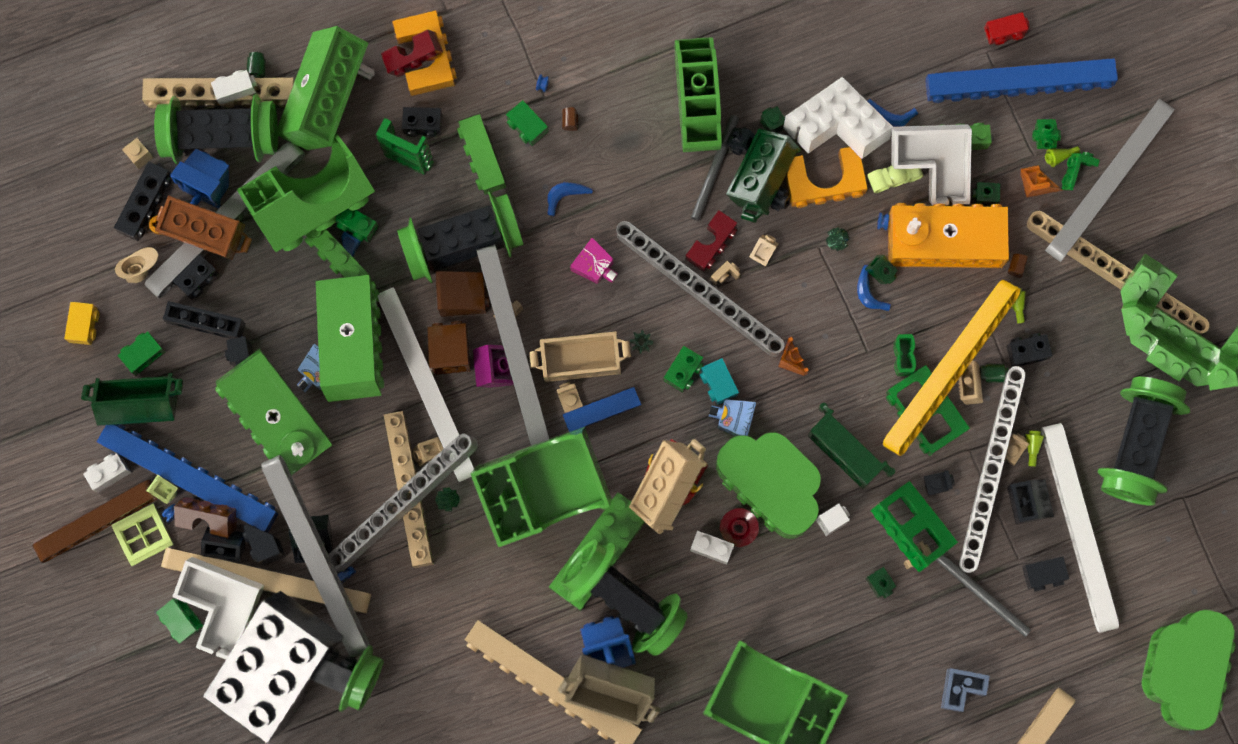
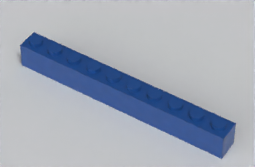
(1021, 79)
(187, 477)

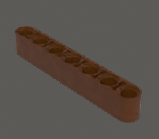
(94, 522)

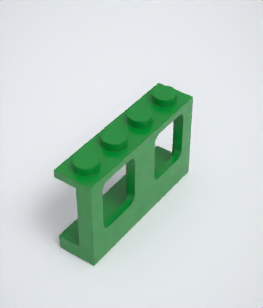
(412, 156)
(946, 409)
(923, 518)

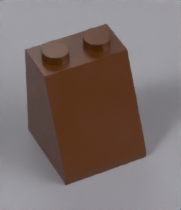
(461, 293)
(448, 348)

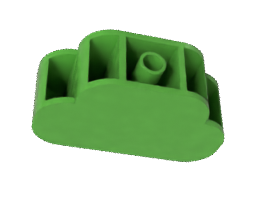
(698, 94)
(772, 481)
(1189, 669)

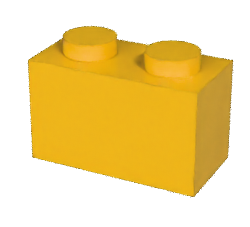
(81, 323)

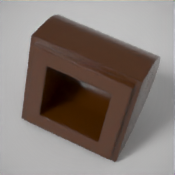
(570, 119)
(1017, 265)

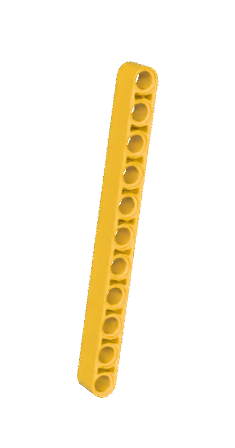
(951, 367)

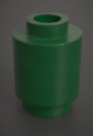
(256, 64)
(993, 372)

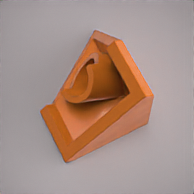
(1036, 182)
(792, 360)

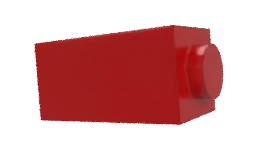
(1006, 28)

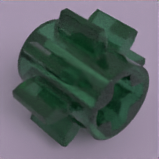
(837, 239)
(636, 341)
(447, 499)

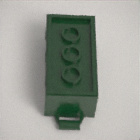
(762, 172)
(134, 399)
(846, 450)

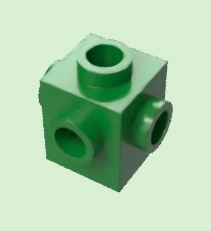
(1046, 134)

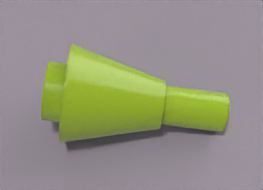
(1056, 156)
(1018, 307)
(1035, 441)

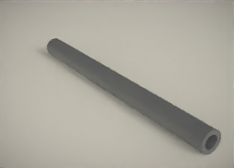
(714, 169)
(983, 595)

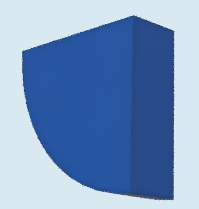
(350, 243)
(343, 576)

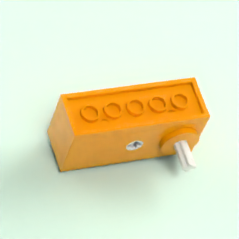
(948, 236)

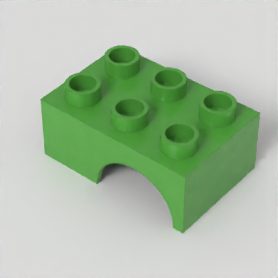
(293, 206)
(540, 486)
(773, 701)

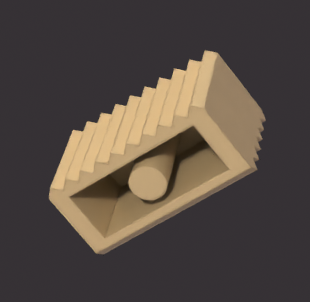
(970, 385)

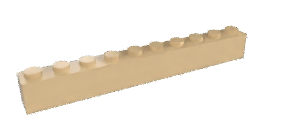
(544, 681)

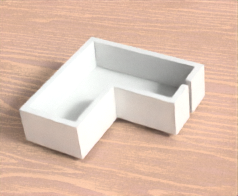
(840, 112)
(943, 151)
(226, 596)

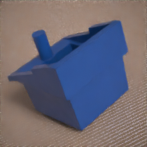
(202, 178)
(608, 643)

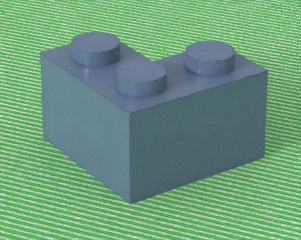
(958, 684)

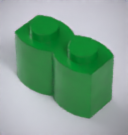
(905, 359)

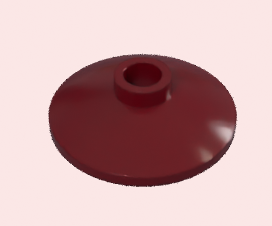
(739, 517)

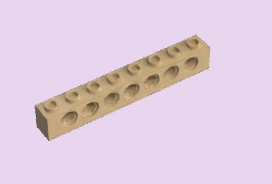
(154, 86)
(405, 470)

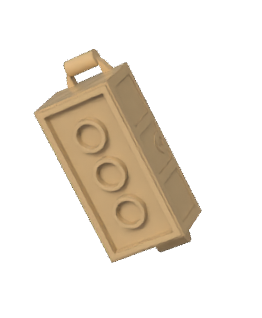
(580, 356)
(668, 483)

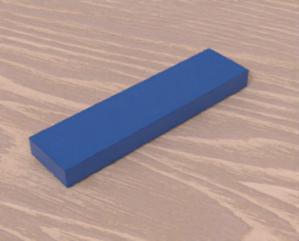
(602, 409)

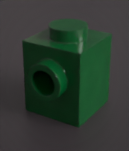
(772, 119)
(986, 193)
(881, 583)

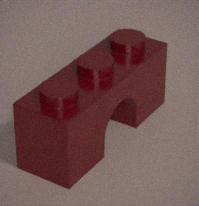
(425, 49)
(703, 255)

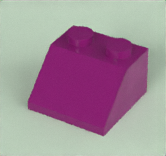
(491, 367)

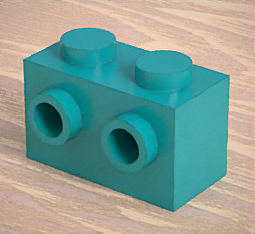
(719, 381)

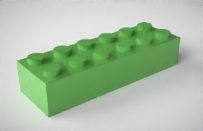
(615, 525)

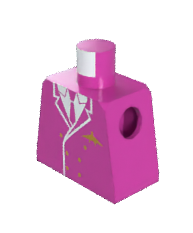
(594, 263)

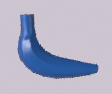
(893, 119)
(562, 190)
(865, 294)

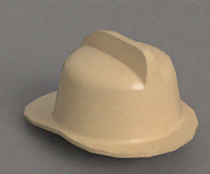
(136, 266)

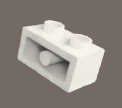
(106, 473)

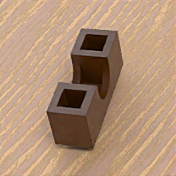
(219, 517)

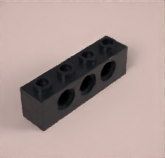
(142, 191)
(203, 320)

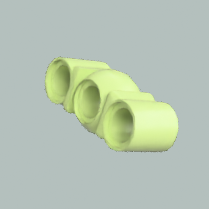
(889, 177)

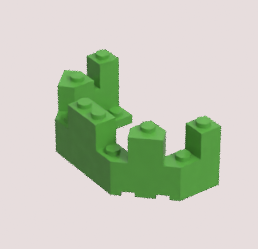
(1168, 341)

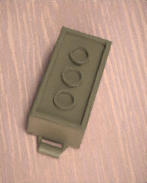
(610, 690)

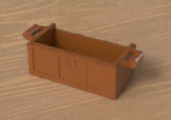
(201, 228)

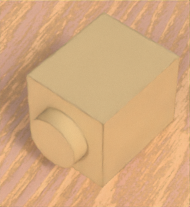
(137, 153)

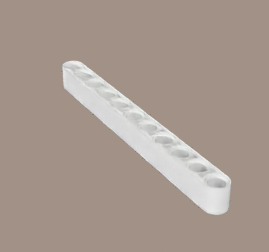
(422, 376)
(998, 461)
(1080, 528)

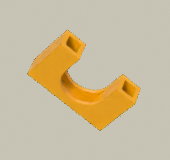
(439, 73)
(804, 192)

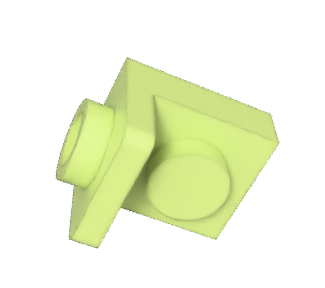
(162, 489)

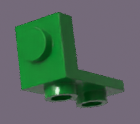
(1073, 164)

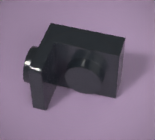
(939, 483)

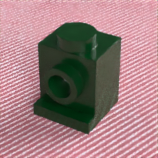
(876, 269)

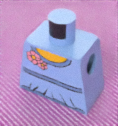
(310, 370)
(734, 416)

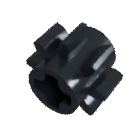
(781, 199)

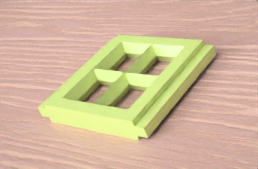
(149, 550)

